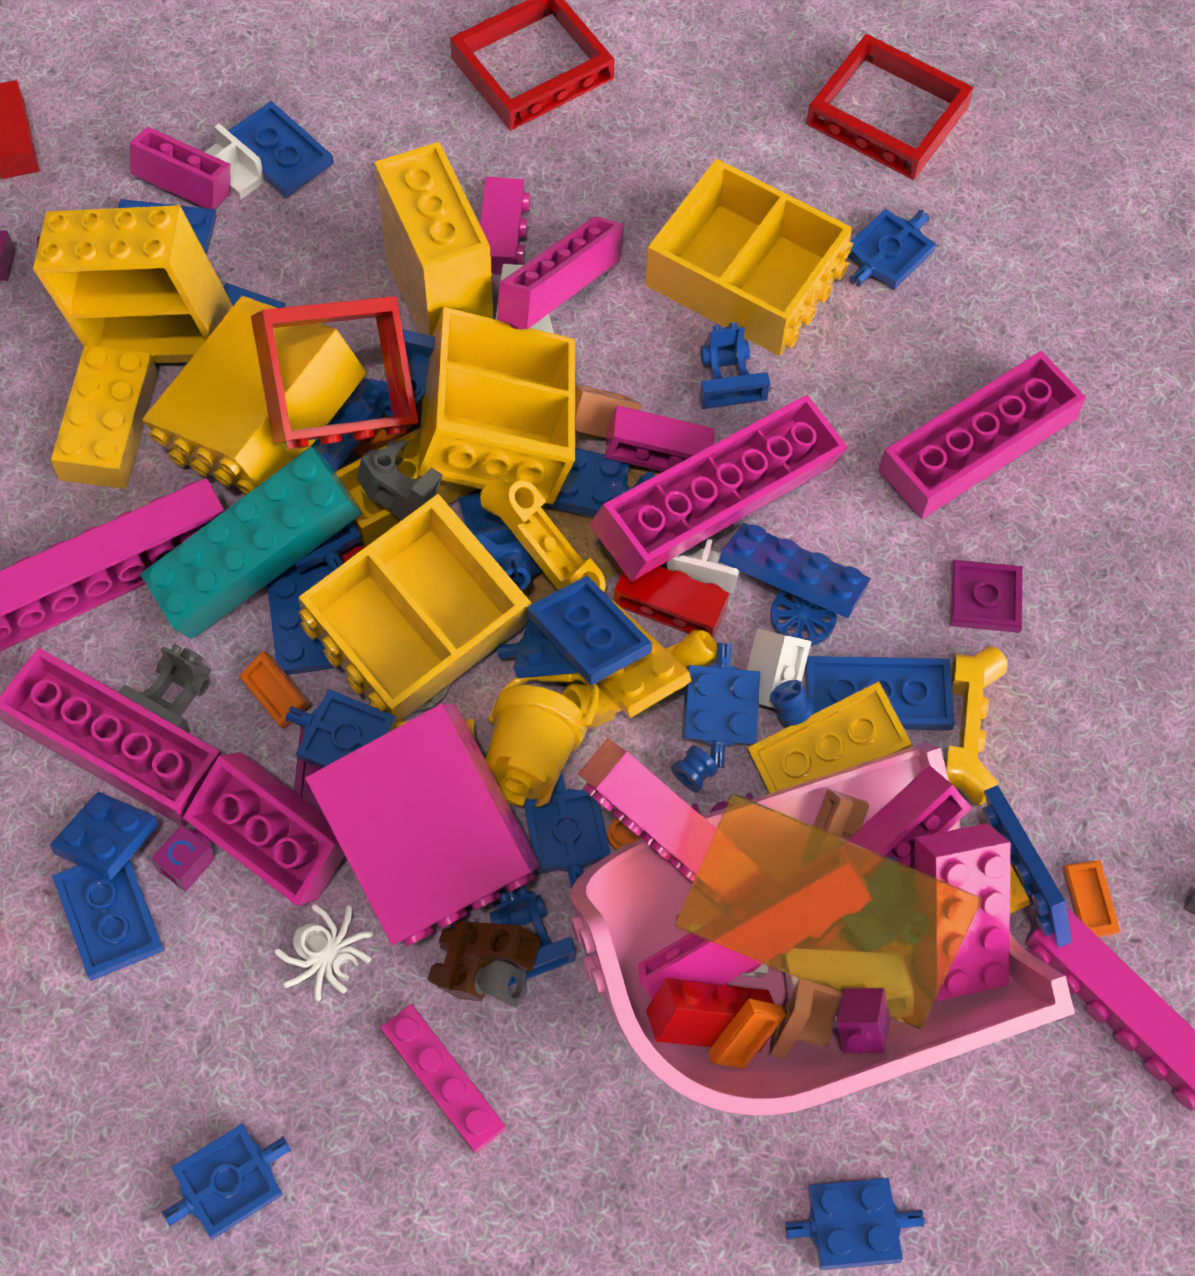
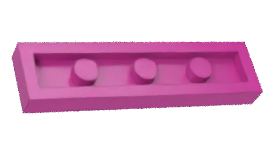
(443, 1078)

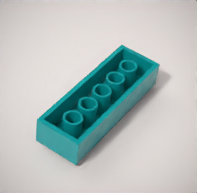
(251, 543)

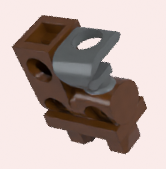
(484, 960)

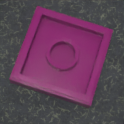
(986, 596)

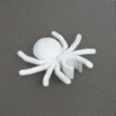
(324, 951)

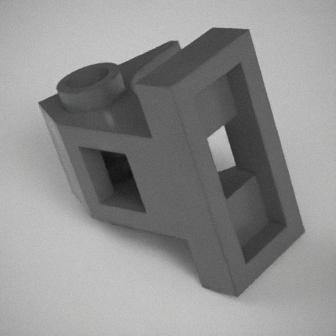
(398, 492)
(184, 670)

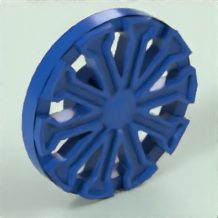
(802, 617)

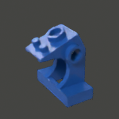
(726, 348)
(418, 351)
(526, 907)

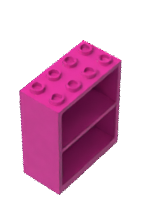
(424, 824)

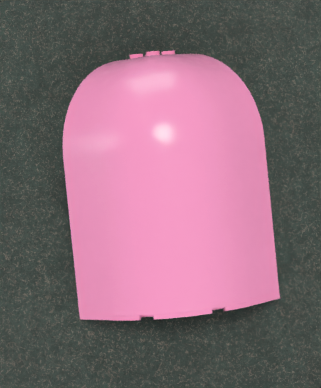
(629, 912)

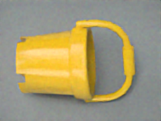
(535, 736)

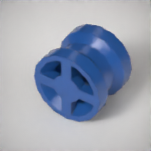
(792, 702)
(694, 768)

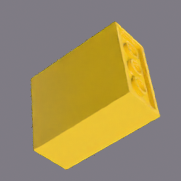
(432, 237)
(748, 256)
(131, 279)
(217, 403)
(498, 404)
(413, 610)

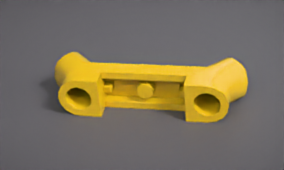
(521, 511)
(693, 650)
(969, 678)

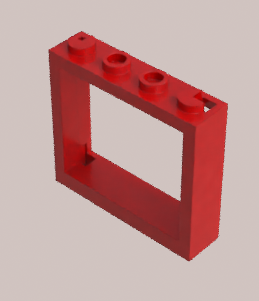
(548, 94)
(873, 141)
(394, 360)

